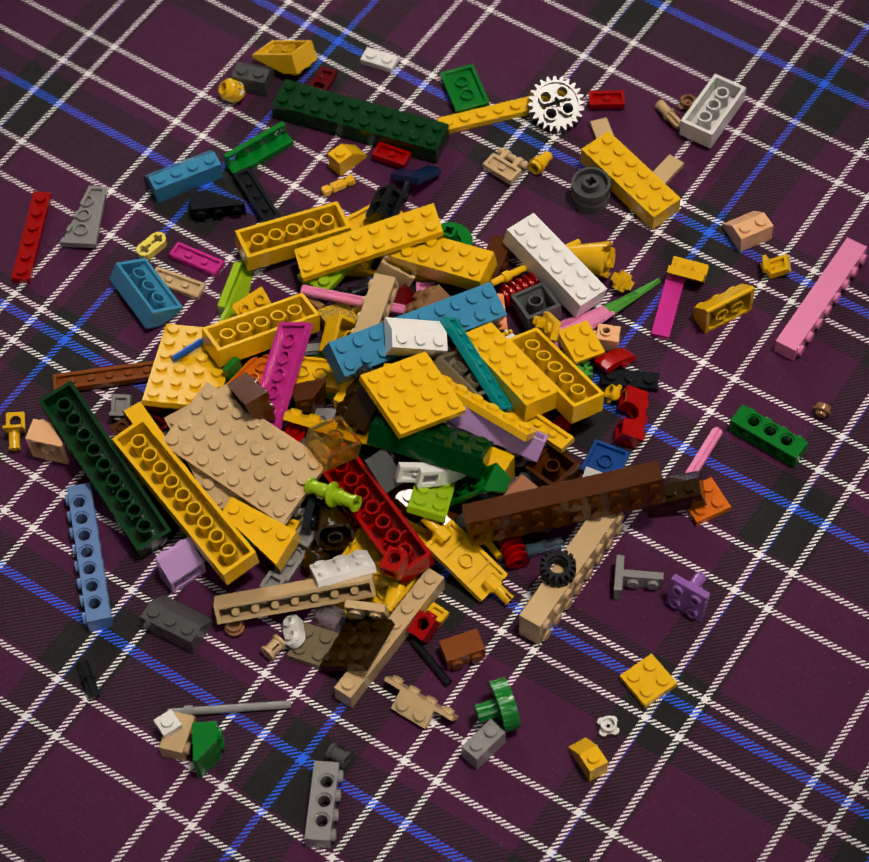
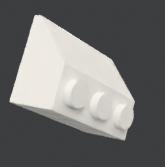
(414, 336)

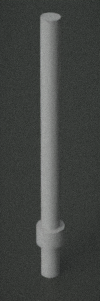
(190, 710)

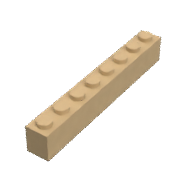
(420, 597)
(289, 598)

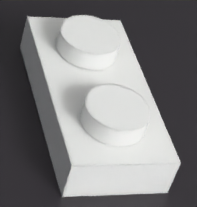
(379, 60)

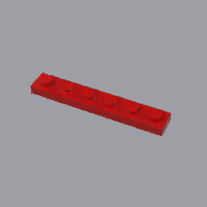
(31, 237)

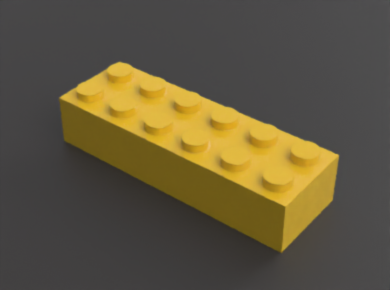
(632, 180)
(277, 238)
(447, 262)
(256, 329)
(516, 376)
(576, 392)

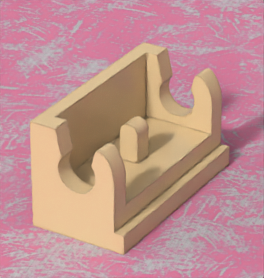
(390, 270)

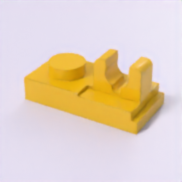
(548, 325)

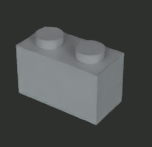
(483, 744)

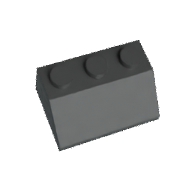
(176, 622)

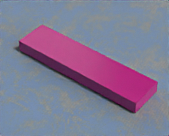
(667, 307)

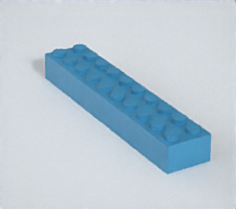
(367, 346)

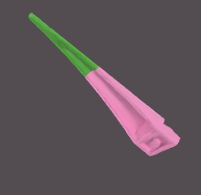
(606, 311)

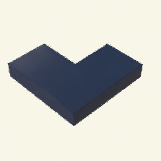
(416, 176)

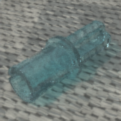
(544, 546)

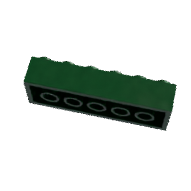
(436, 446)

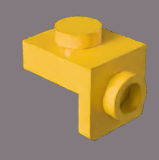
(776, 266)

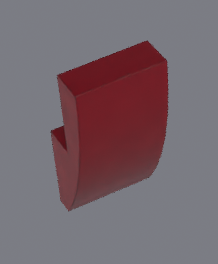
(324, 78)

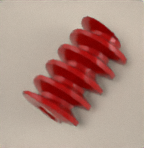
(516, 286)
(514, 552)

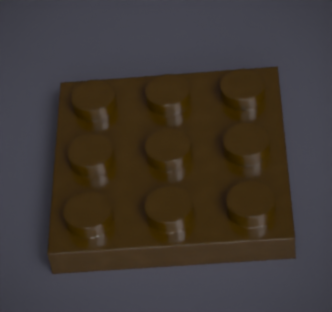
(357, 645)

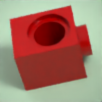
(394, 570)
(416, 629)

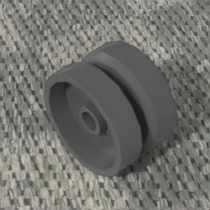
(590, 190)

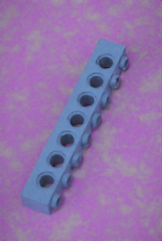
(101, 616)

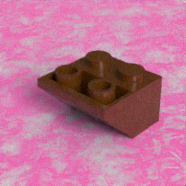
(252, 397)

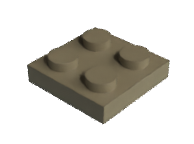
(314, 647)

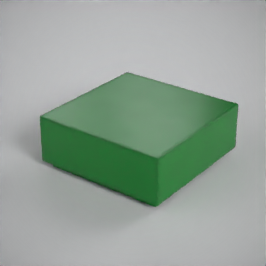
(232, 368)

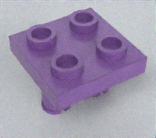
(688, 595)

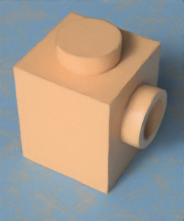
(608, 336)

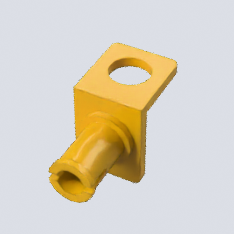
(14, 430)

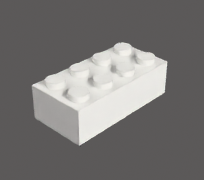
(712, 111)

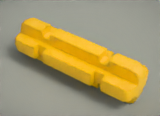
(338, 185)

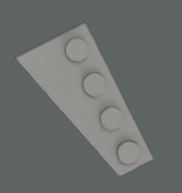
(87, 220)

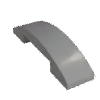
(294, 563)

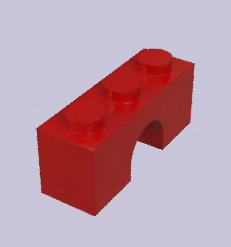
(634, 403)

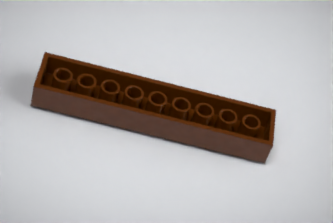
(564, 503)

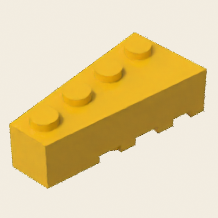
(266, 534)

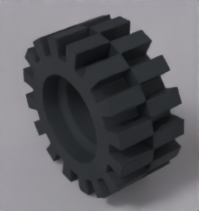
(557, 578)

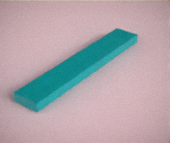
(476, 363)

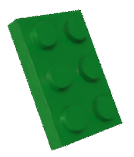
(464, 88)

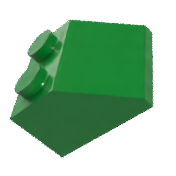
(207, 746)

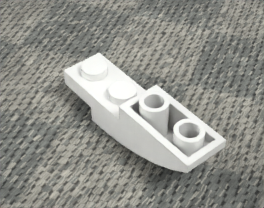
(425, 474)

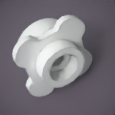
(608, 720)

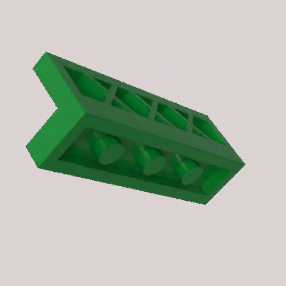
(258, 151)

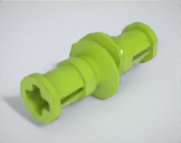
(333, 494)

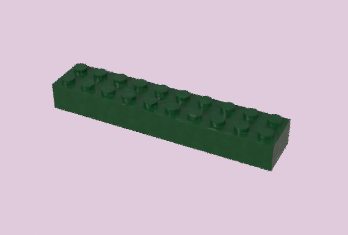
(360, 120)
(106, 469)

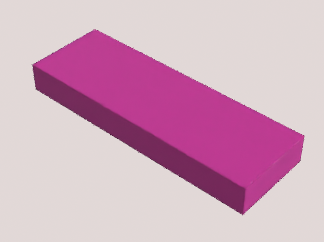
(196, 259)

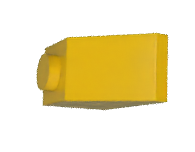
(344, 158)
(589, 758)

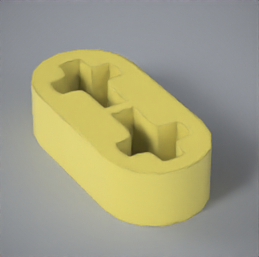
(151, 246)

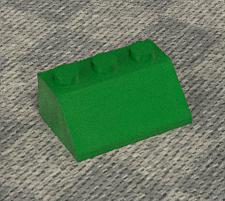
(469, 489)

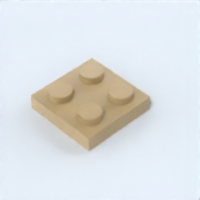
(361, 609)

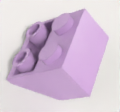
(180, 564)

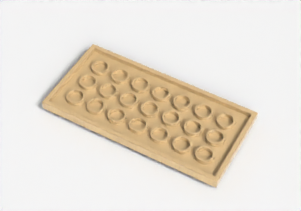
(244, 453)

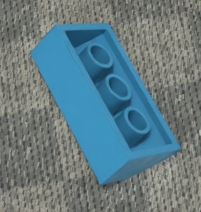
(184, 176)
(145, 292)

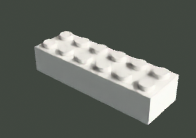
(554, 265)

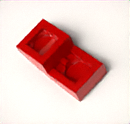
(614, 358)

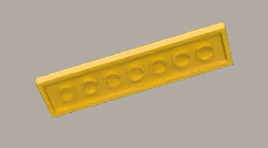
(368, 242)

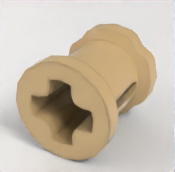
(273, 647)

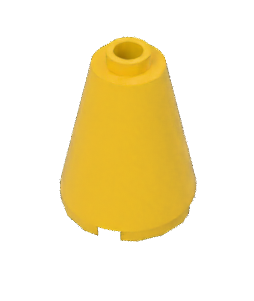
(596, 256)

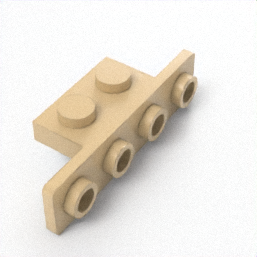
(417, 706)

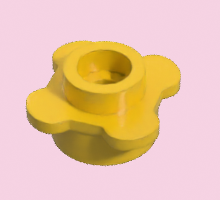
(612, 392)

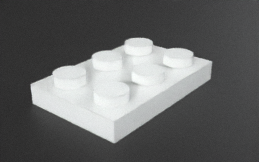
(342, 568)

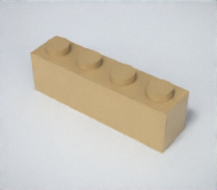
(377, 302)

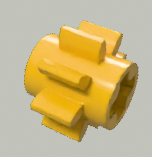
(622, 281)

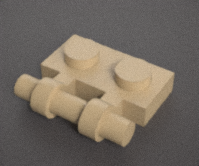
(502, 168)

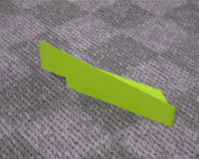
(235, 289)

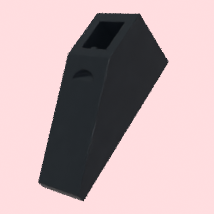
(213, 205)

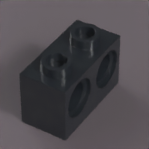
(384, 203)

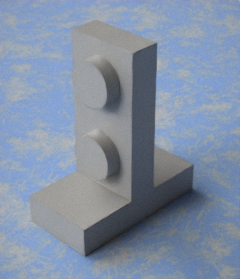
(634, 578)

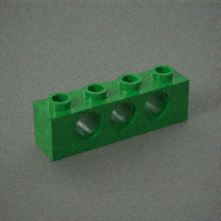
(774, 445)

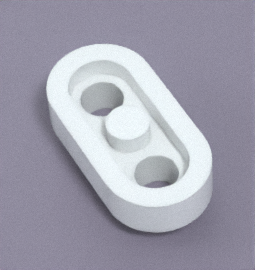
(293, 631)

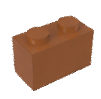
(462, 649)

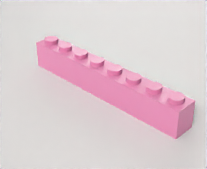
(820, 299)

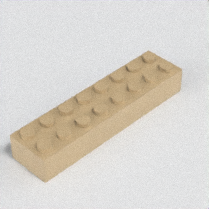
(549, 602)

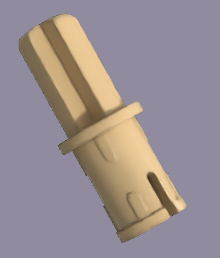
(668, 114)

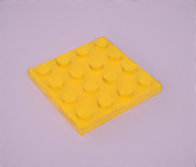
(412, 394)

